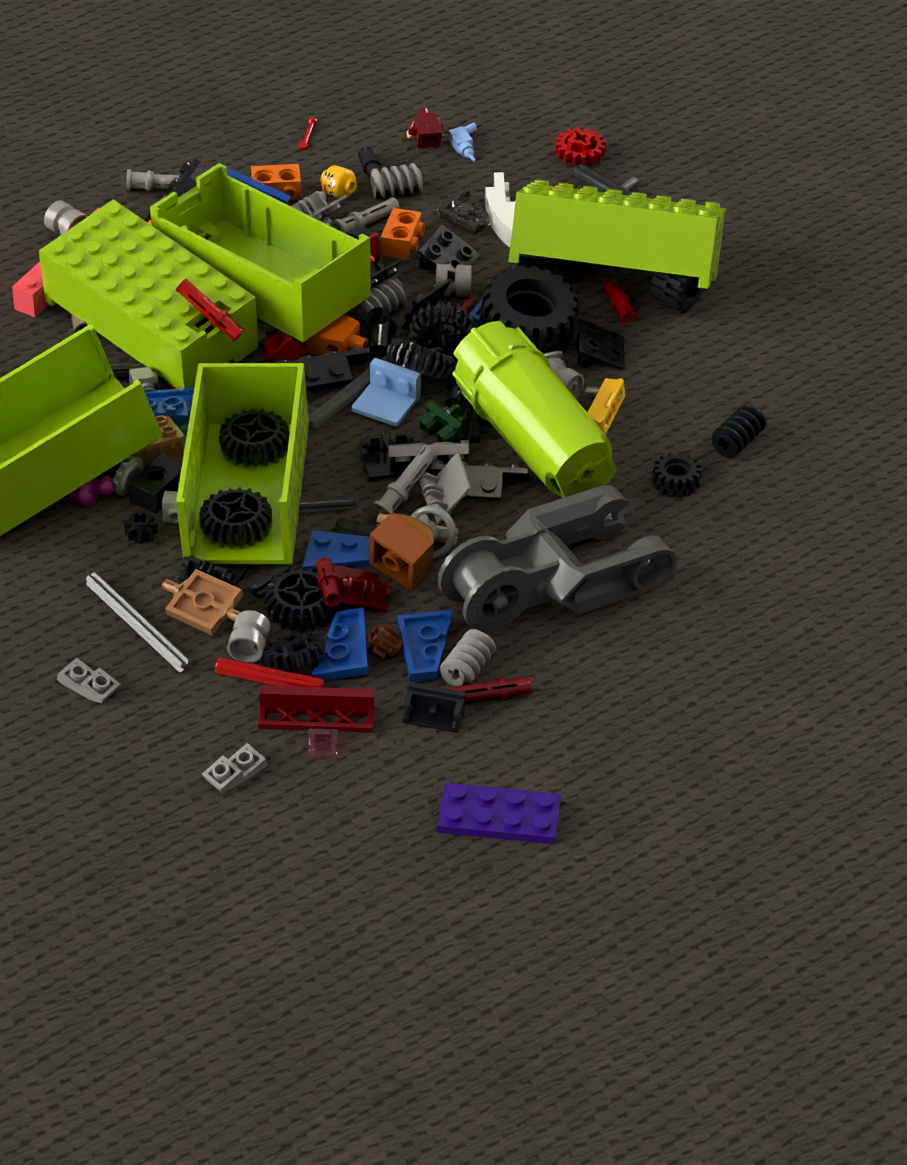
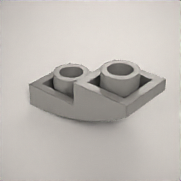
(91, 684)
(231, 772)

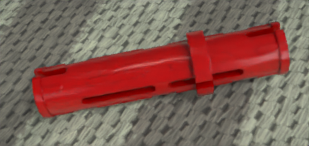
(217, 316)

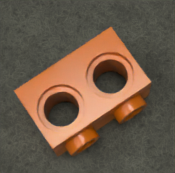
(280, 177)
(402, 234)

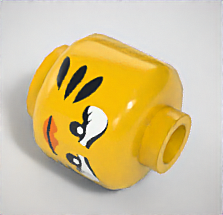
(338, 181)

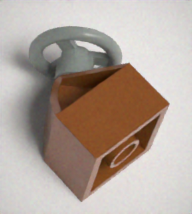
(405, 545)

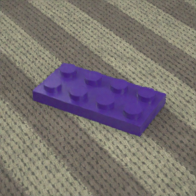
(499, 813)

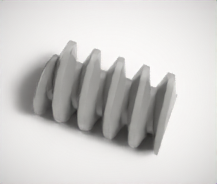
(396, 179)
(388, 295)
(467, 658)

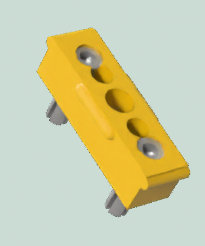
(607, 402)

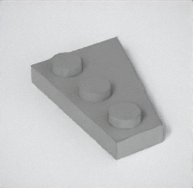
(403, 452)

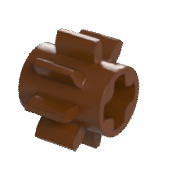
(385, 640)

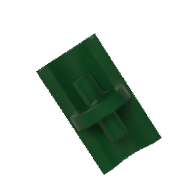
(448, 420)

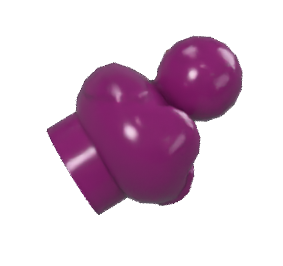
(89, 492)

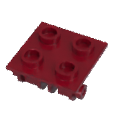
(362, 588)

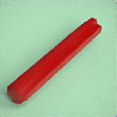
(265, 674)

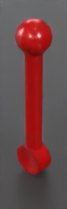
(304, 145)

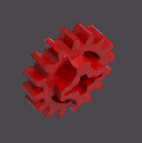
(580, 146)

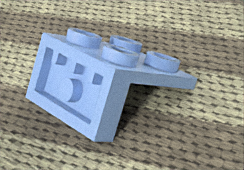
(390, 393)

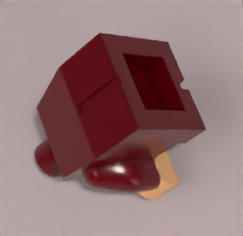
(426, 129)

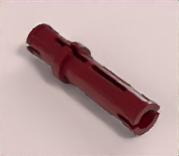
(496, 689)

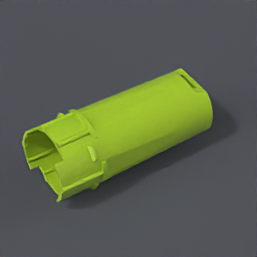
(532, 409)

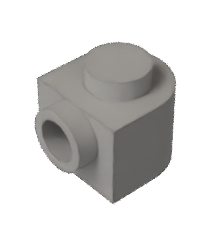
(146, 376)
(169, 507)

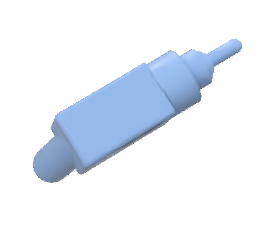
(462, 141)

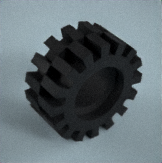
(677, 484)

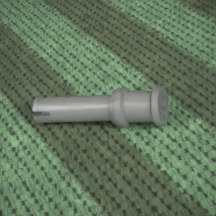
(149, 180)
(358, 219)
(398, 491)

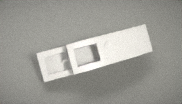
(500, 208)

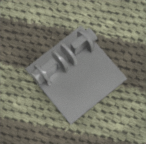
(316, 205)
(447, 487)

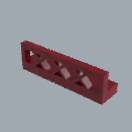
(316, 703)

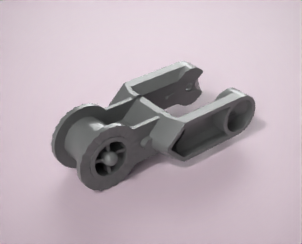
(537, 566)

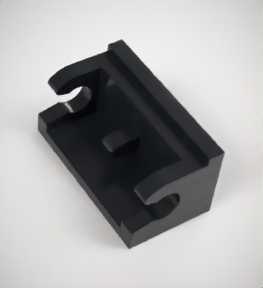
(434, 707)

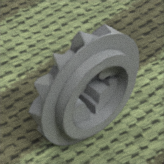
(128, 469)

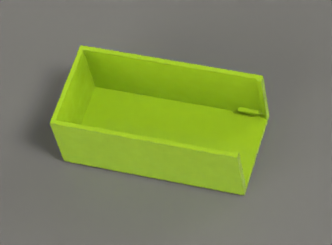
(65, 425)
(205, 470)

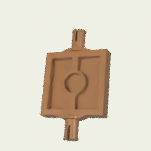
(202, 601)

